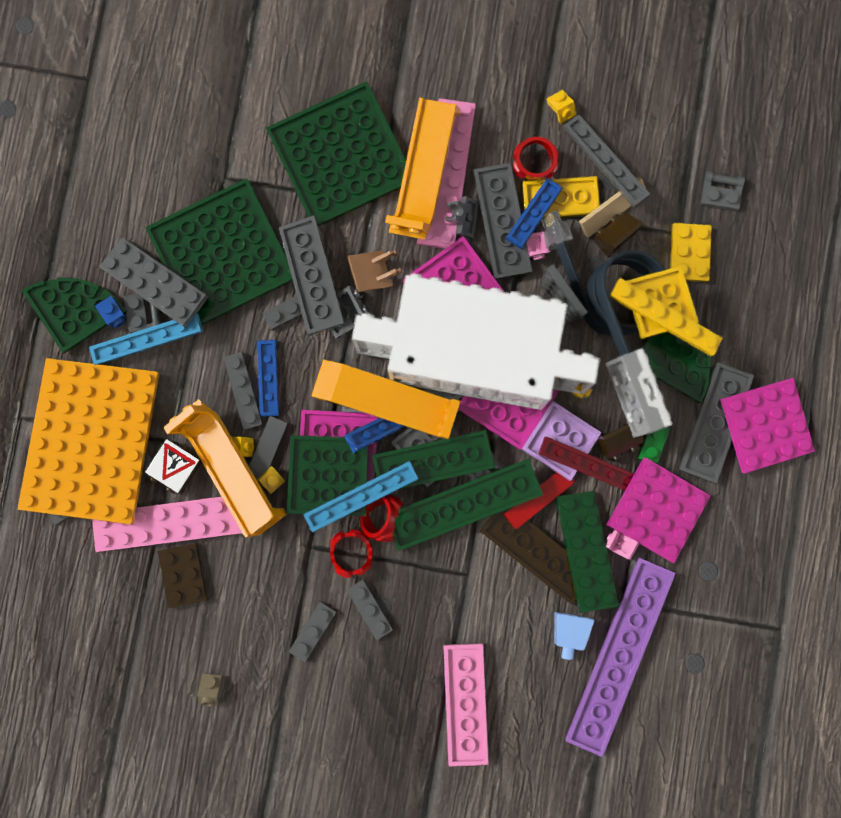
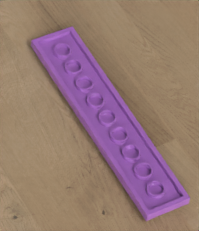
(620, 657)

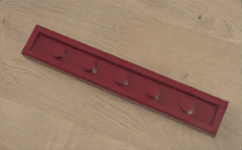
(585, 463)

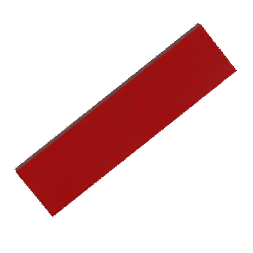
(550, 488)

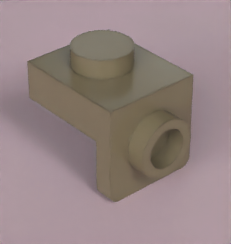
(209, 689)

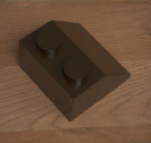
(617, 233)
(618, 441)

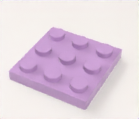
(565, 428)

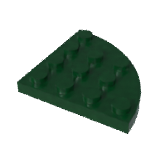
(69, 309)
(679, 364)

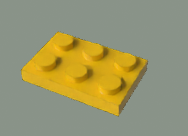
(691, 250)

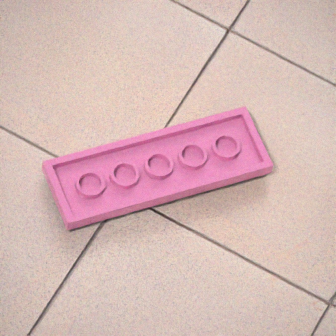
(465, 704)

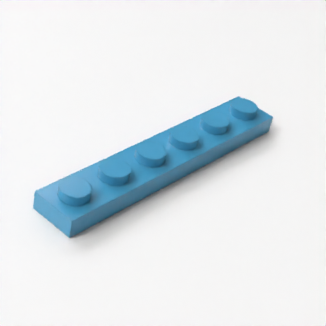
(143, 340)
(360, 496)

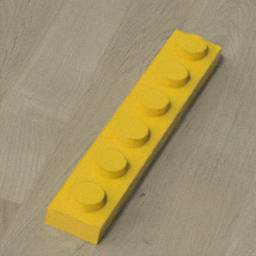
(665, 317)

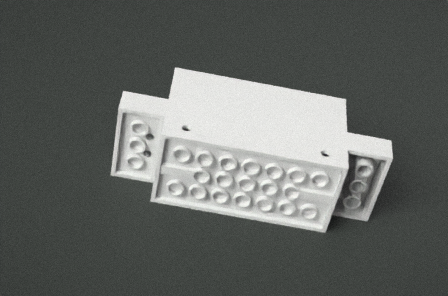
(476, 343)

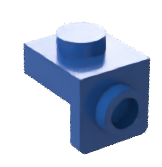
(111, 312)

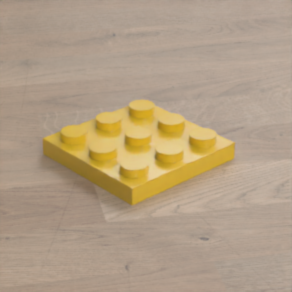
(669, 288)

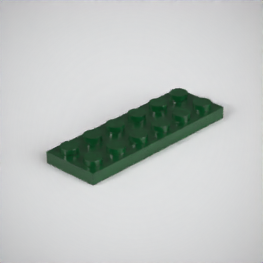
(440, 458)
(586, 552)

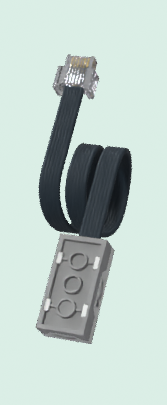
(630, 371)

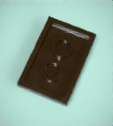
(182, 575)

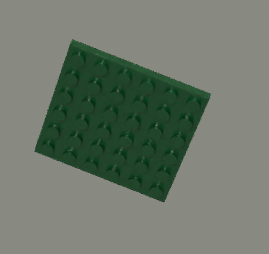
(339, 153)
(223, 249)

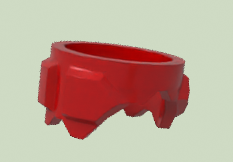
(553, 154)
(386, 533)
(348, 573)

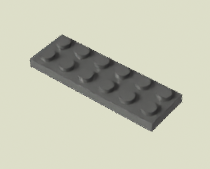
(499, 215)
(311, 275)
(153, 282)
(711, 433)

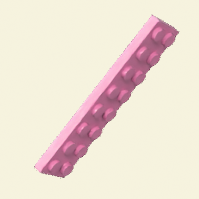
(443, 233)
(167, 524)

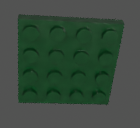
(322, 471)

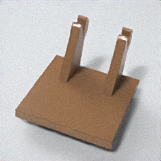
(371, 270)

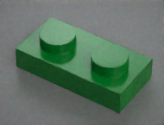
(653, 445)

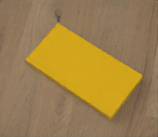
(577, 197)

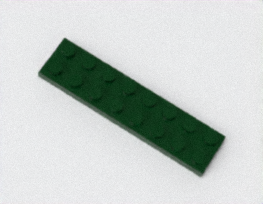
(465, 504)

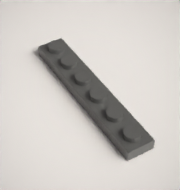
(606, 161)

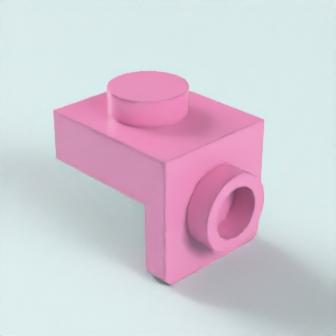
(537, 246)
(621, 544)

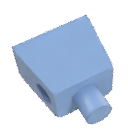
(571, 632)

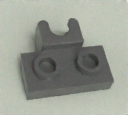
(464, 215)

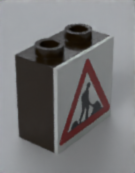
(173, 467)

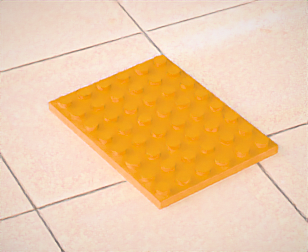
(89, 441)

